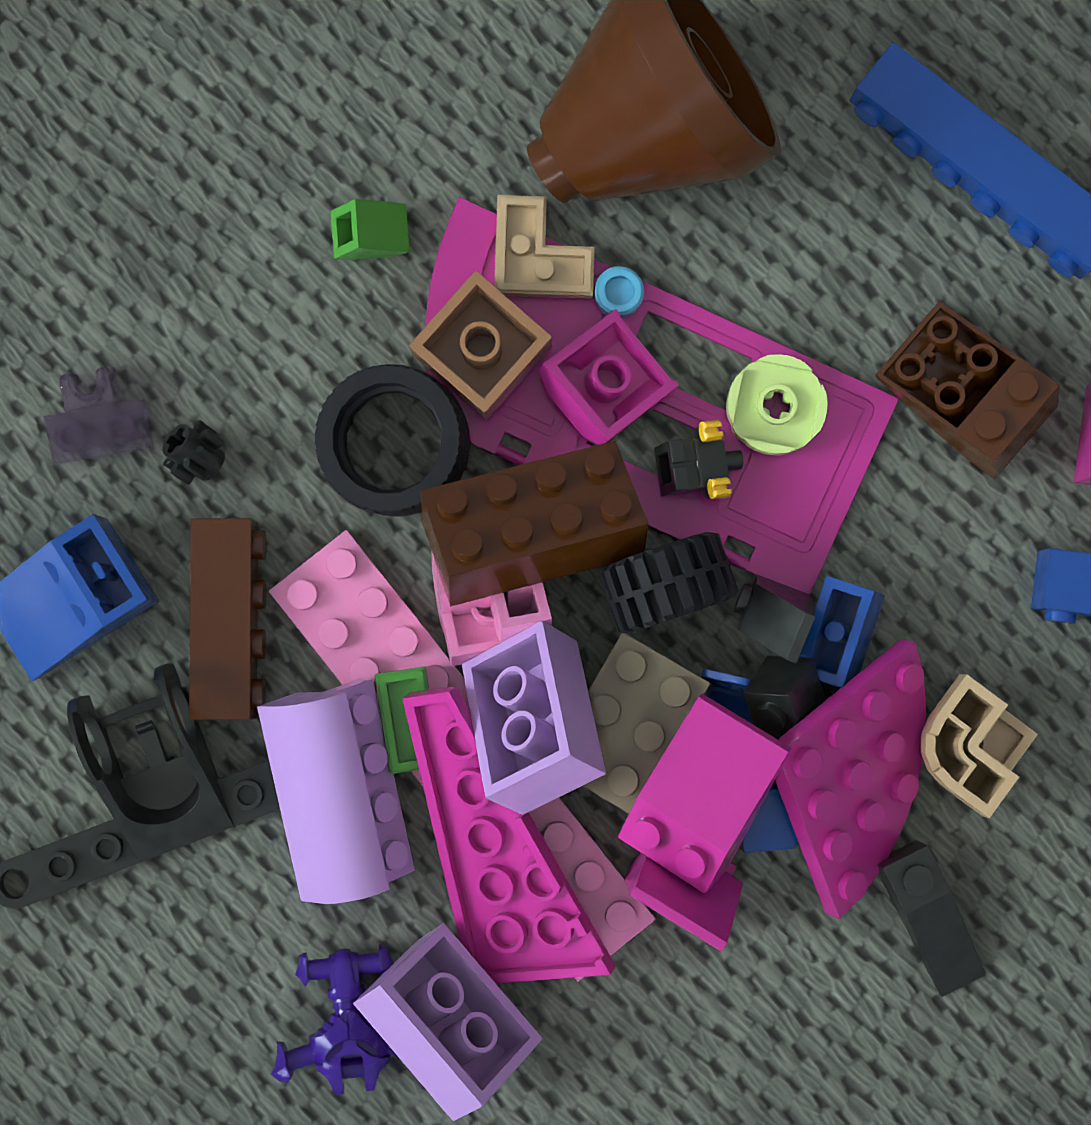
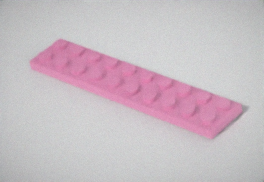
(368, 629)

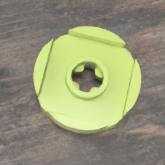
(799, 388)

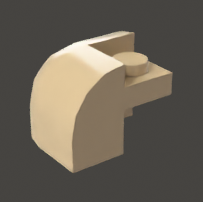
(974, 745)

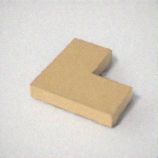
(529, 266)

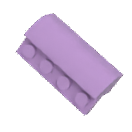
(336, 792)

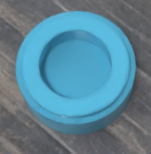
(620, 290)

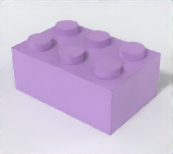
(532, 719)
(448, 1022)

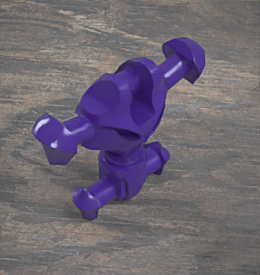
(347, 1042)

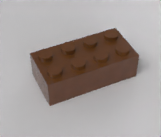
(533, 522)

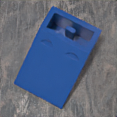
(71, 596)

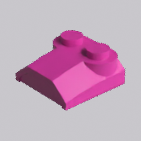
(605, 380)

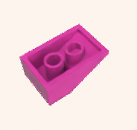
(704, 794)
(703, 915)

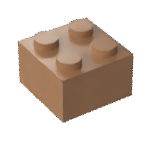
(481, 345)

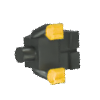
(697, 463)

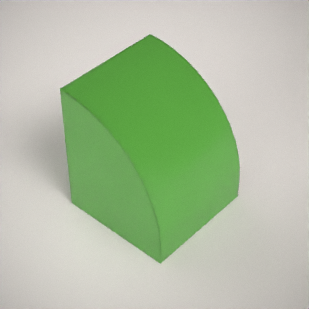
(369, 230)

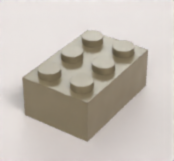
(636, 713)

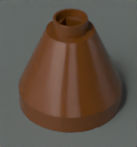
(652, 107)

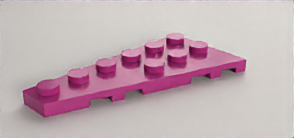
(498, 871)

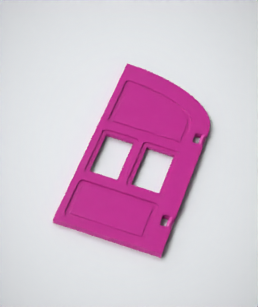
(778, 504)

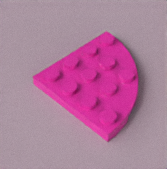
(856, 774)

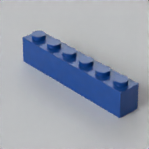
(979, 157)

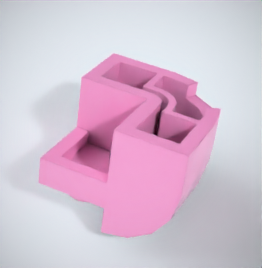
(489, 620)

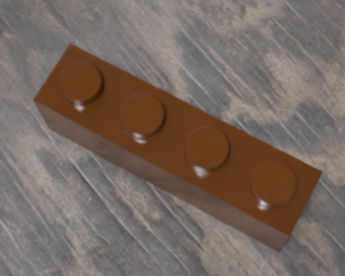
(224, 618)

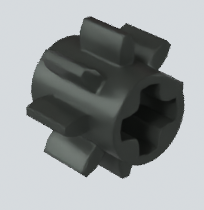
(193, 452)

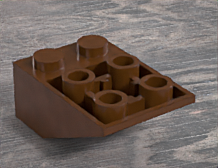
(970, 389)

